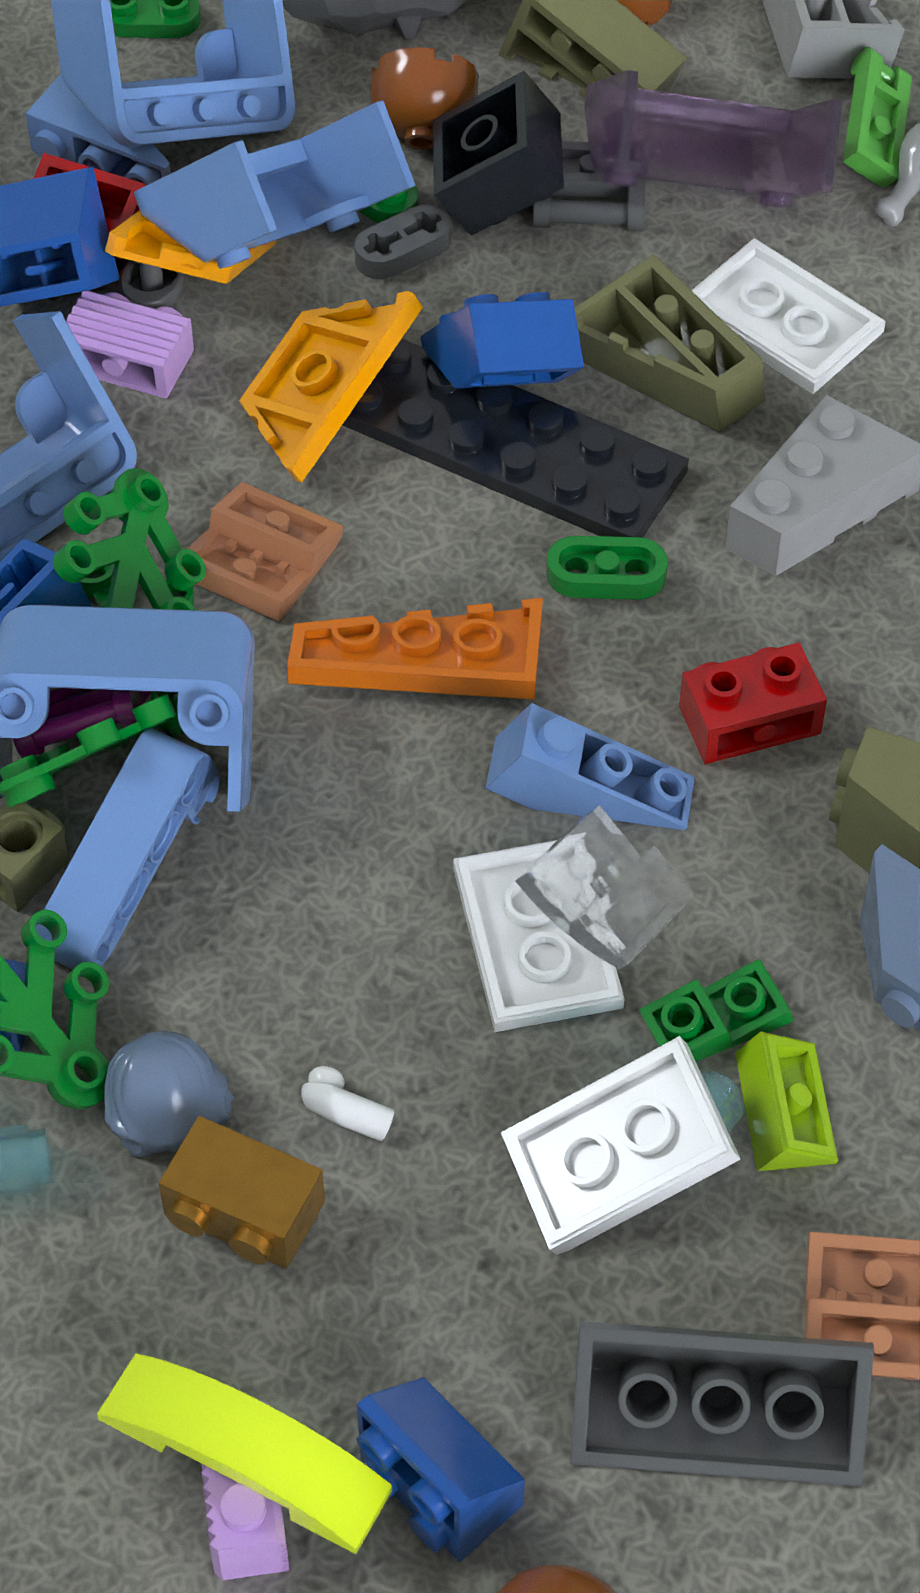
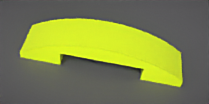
(249, 1444)

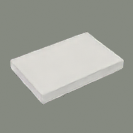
(788, 315)
(523, 958)
(619, 1146)

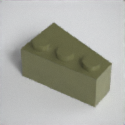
(590, 43)
(670, 346)

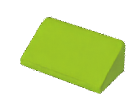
(785, 1103)

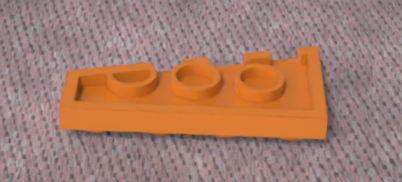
(457, 655)

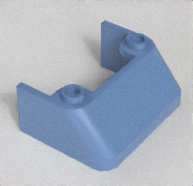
(238, 86)
(250, 199)
(71, 439)
(137, 649)

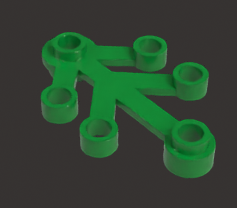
(142, 507)
(32, 774)
(28, 1011)

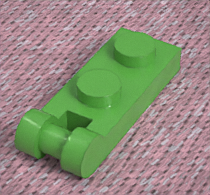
(876, 117)

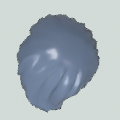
(160, 1089)

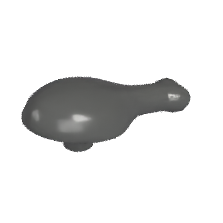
(150, 285)

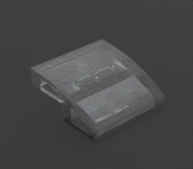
(605, 889)

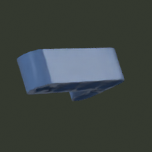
(127, 842)

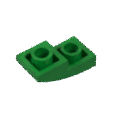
(720, 1013)

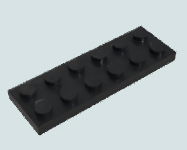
(519, 446)

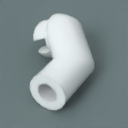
(327, 1099)

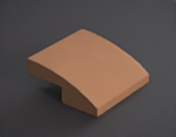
(263, 550)
(866, 1294)

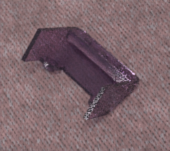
(710, 142)

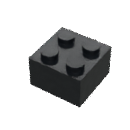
(497, 153)

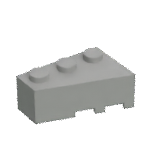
(827, 35)
(820, 484)

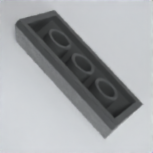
(721, 1403)

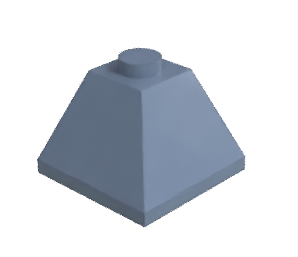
(893, 935)

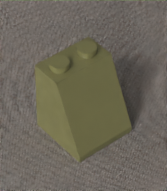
(878, 798)

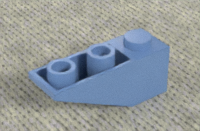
(67, 130)
(572, 769)

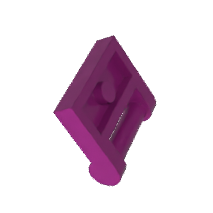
(78, 709)

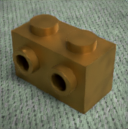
(241, 1193)

